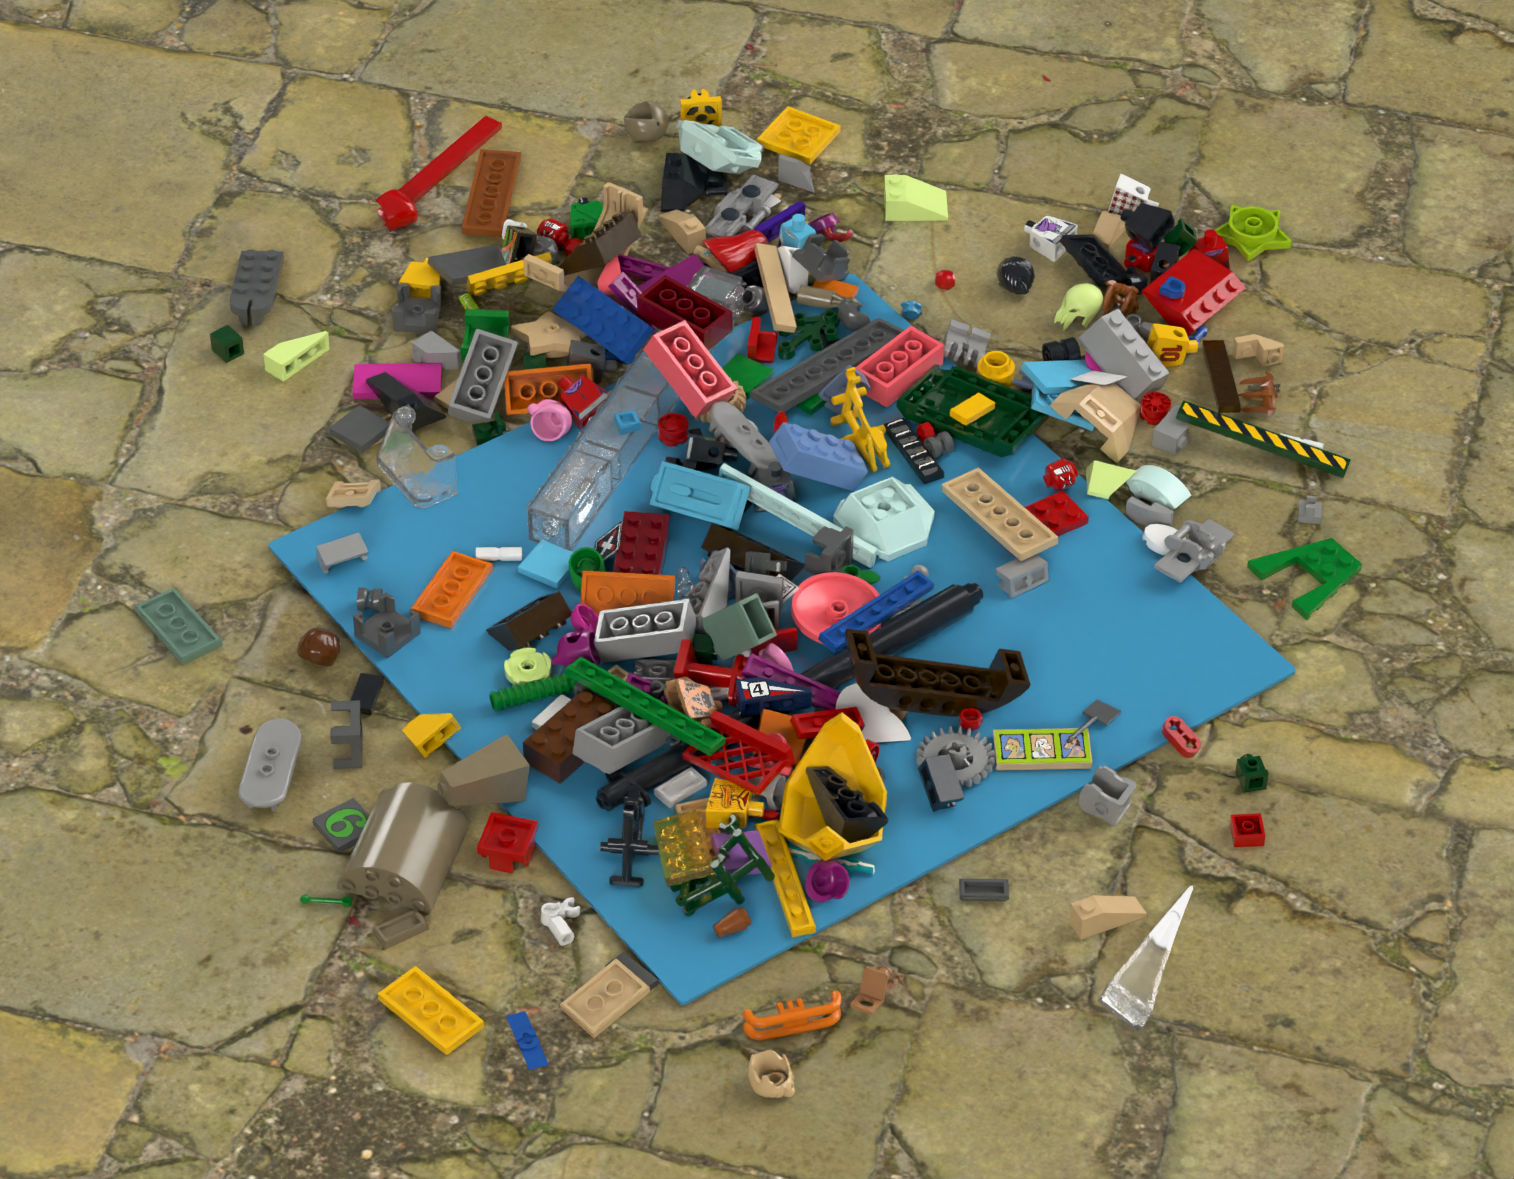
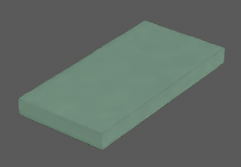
(178, 626)

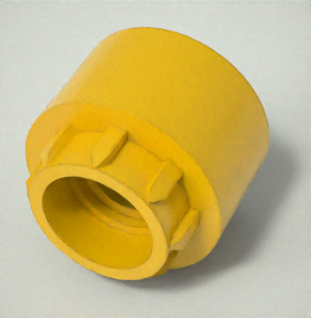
(997, 367)

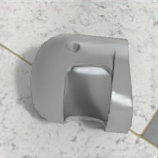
(775, 788)

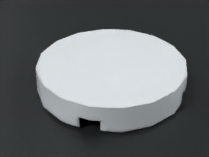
(1155, 536)

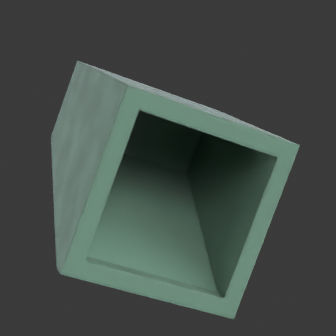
(739, 627)

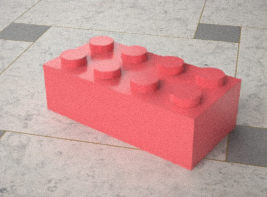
(900, 364)
(689, 368)

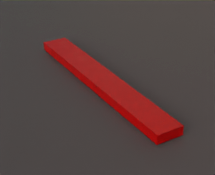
(450, 158)

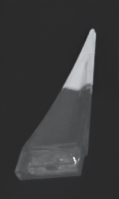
(1135, 985)

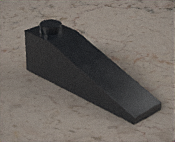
(844, 808)

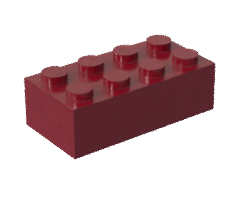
(671, 302)
(643, 543)

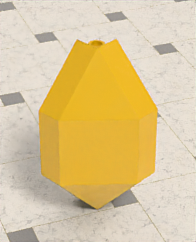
(846, 752)

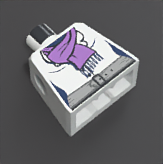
(1047, 234)

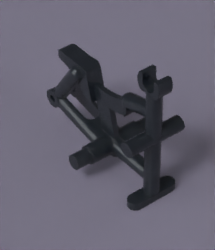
(630, 842)

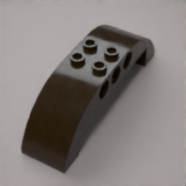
(934, 685)

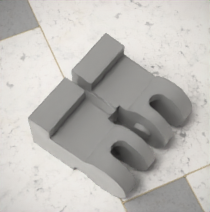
(973, 344)

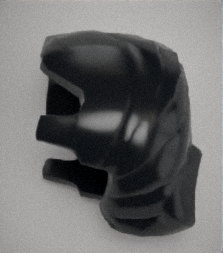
(1015, 275)

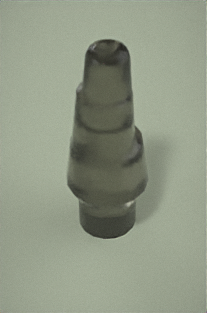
(1256, 387)

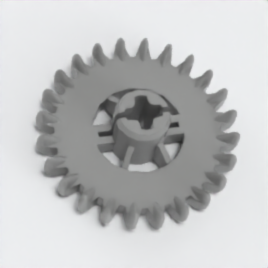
(961, 750)

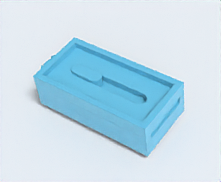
(699, 495)

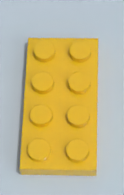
(500, 276)
(431, 1010)

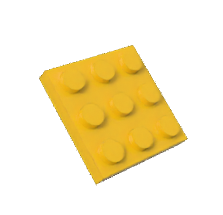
(799, 135)

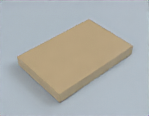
(605, 998)

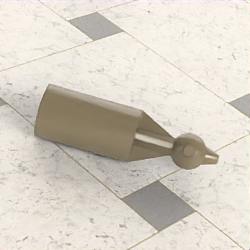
(820, 298)

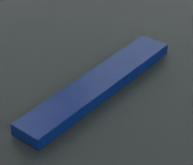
(877, 610)

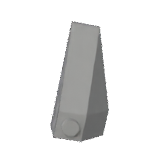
(712, 590)

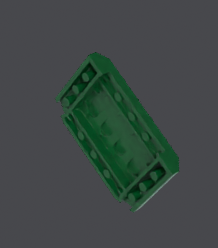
(996, 432)

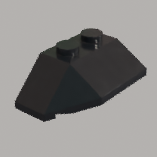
(681, 182)

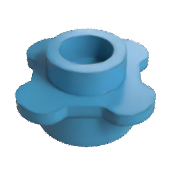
(911, 310)

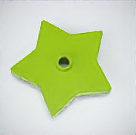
(1253, 231)

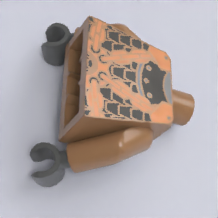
(688, 698)

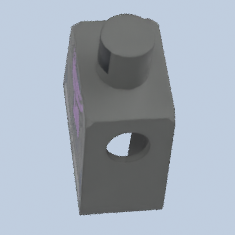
(777, 480)

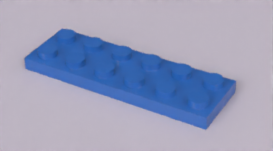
(603, 320)

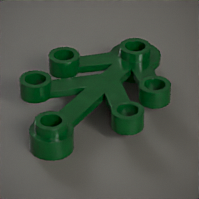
(828, 319)

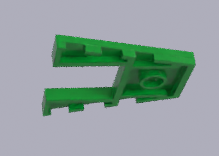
(1323, 560)

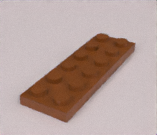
(491, 193)

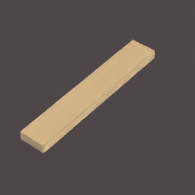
(775, 288)

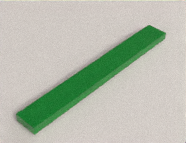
(645, 706)

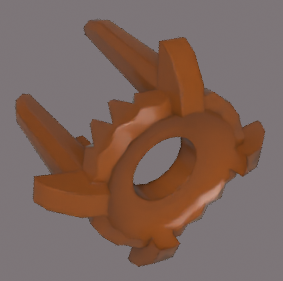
(1111, 297)
(1267, 394)

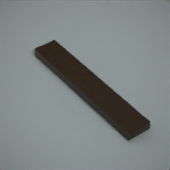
(1221, 376)

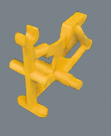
(863, 436)

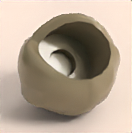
(646, 121)

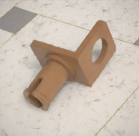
(872, 989)

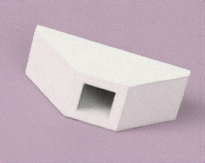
(793, 271)

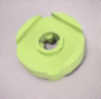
(515, 666)

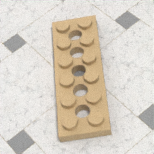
(1011, 512)

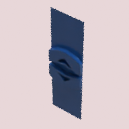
(527, 1040)

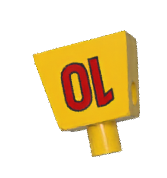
(1170, 344)

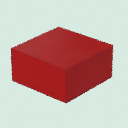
(1247, 830)

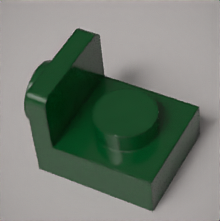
(489, 430)

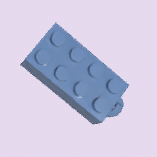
(818, 456)

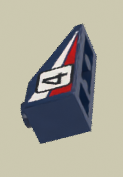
(761, 693)

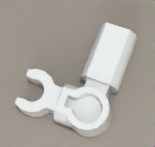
(553, 916)

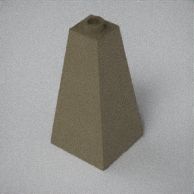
(487, 776)

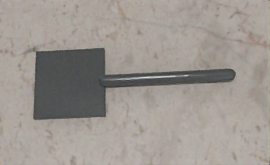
(1097, 711)

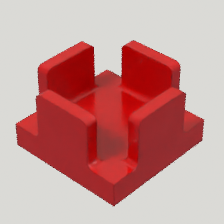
(507, 840)

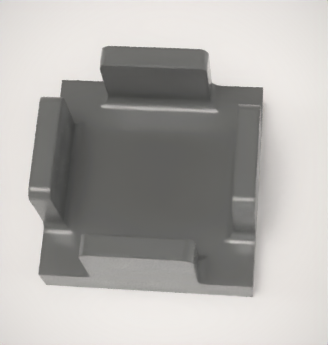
(823, 264)
(837, 551)

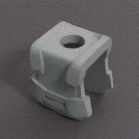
(1107, 795)

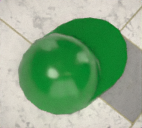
(584, 560)

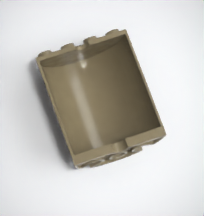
(405, 847)

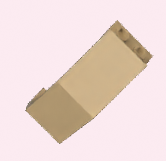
(615, 201)

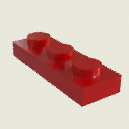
(809, 724)

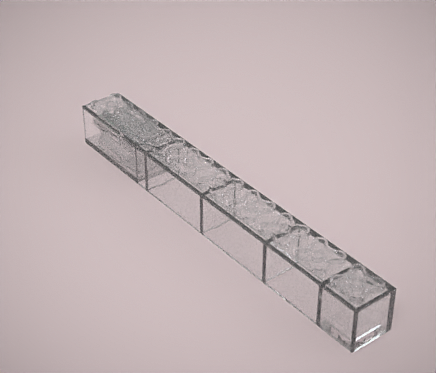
(600, 454)

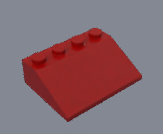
(1207, 291)

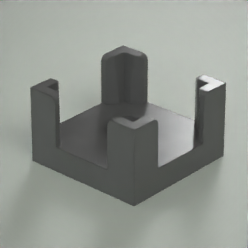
(417, 313)
(387, 629)
(348, 734)

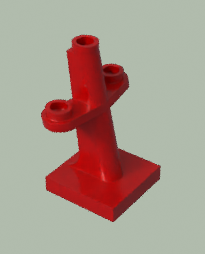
(708, 675)

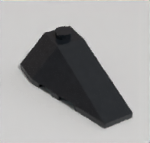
(397, 394)

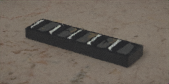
(914, 451)

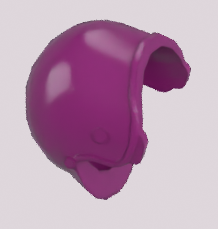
(827, 880)

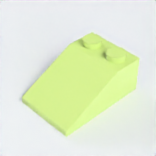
(913, 200)

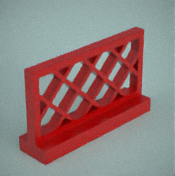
(753, 742)

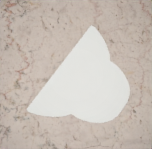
(878, 720)

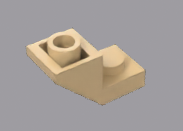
(1265, 349)

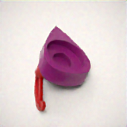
(826, 226)

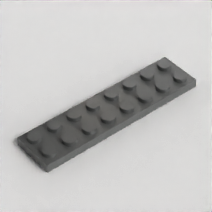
(821, 368)

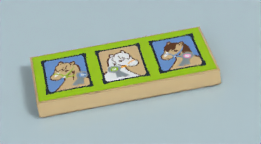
(1041, 749)

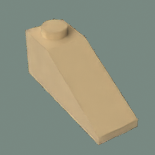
(684, 228)
(1103, 913)

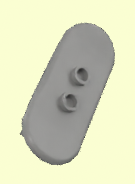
(742, 435)
(270, 764)

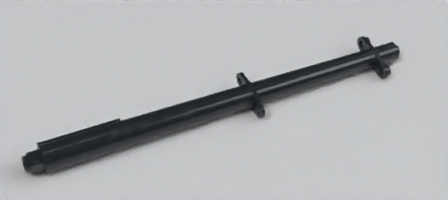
(890, 639)

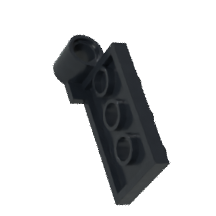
(1100, 263)

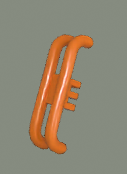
(793, 1019)

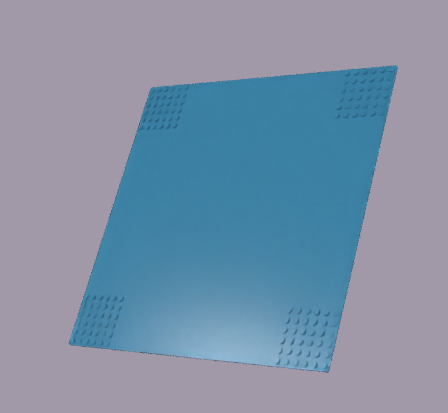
(1089, 634)

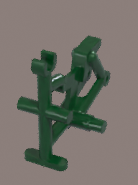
(722, 881)

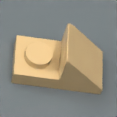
(1109, 228)

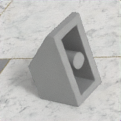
(434, 349)
(1171, 433)

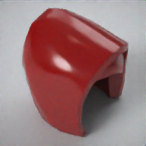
(396, 210)

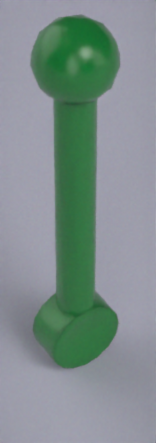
(346, 901)

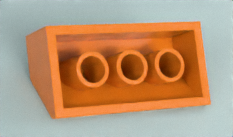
(535, 385)

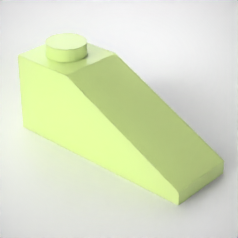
(293, 355)

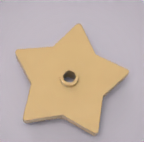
(548, 335)

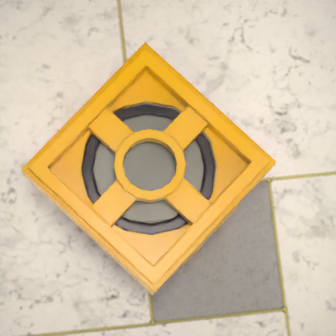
(702, 108)

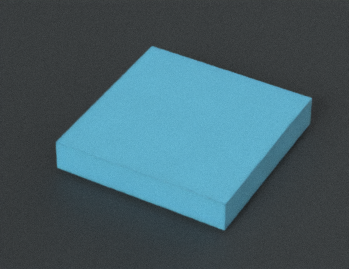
(547, 564)

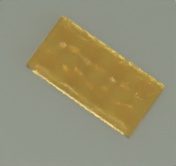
(683, 847)

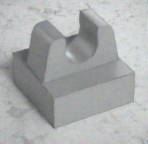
(1309, 510)

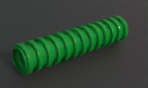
(531, 691)

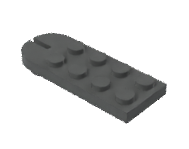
(256, 284)

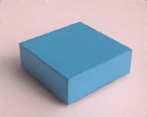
(627, 422)

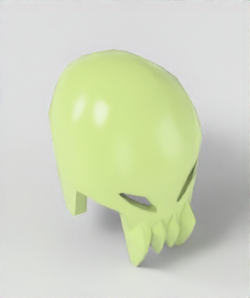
(1081, 297)

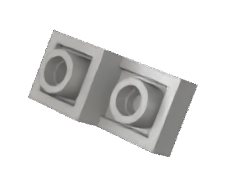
(1146, 515)

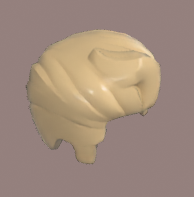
(771, 1075)

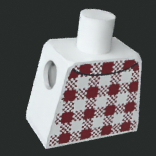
(1129, 195)

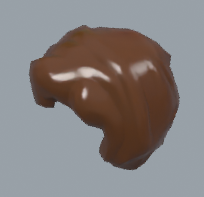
(319, 646)

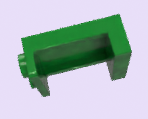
(491, 321)

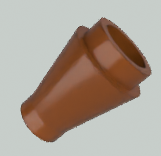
(733, 922)

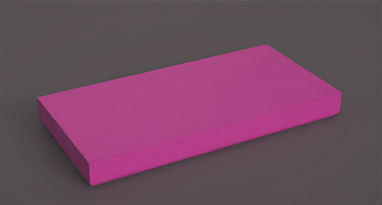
(422, 377)

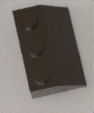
(531, 622)

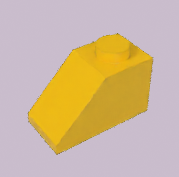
(430, 731)

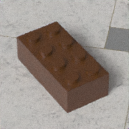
(552, 744)

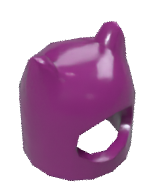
(576, 645)

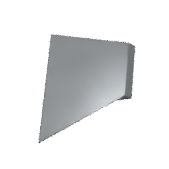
(795, 173)

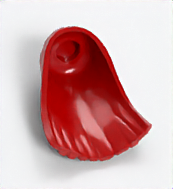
(736, 250)

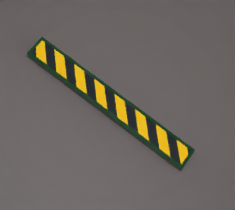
(1263, 439)

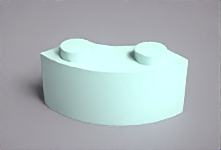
(1158, 486)

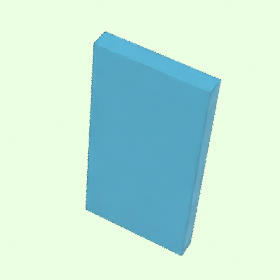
(1055, 376)

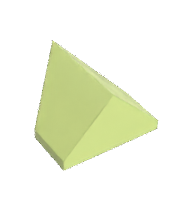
(1105, 478)

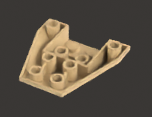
(1107, 409)

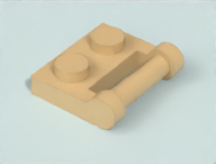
(352, 494)

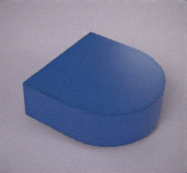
(1173, 288)

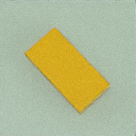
(972, 409)

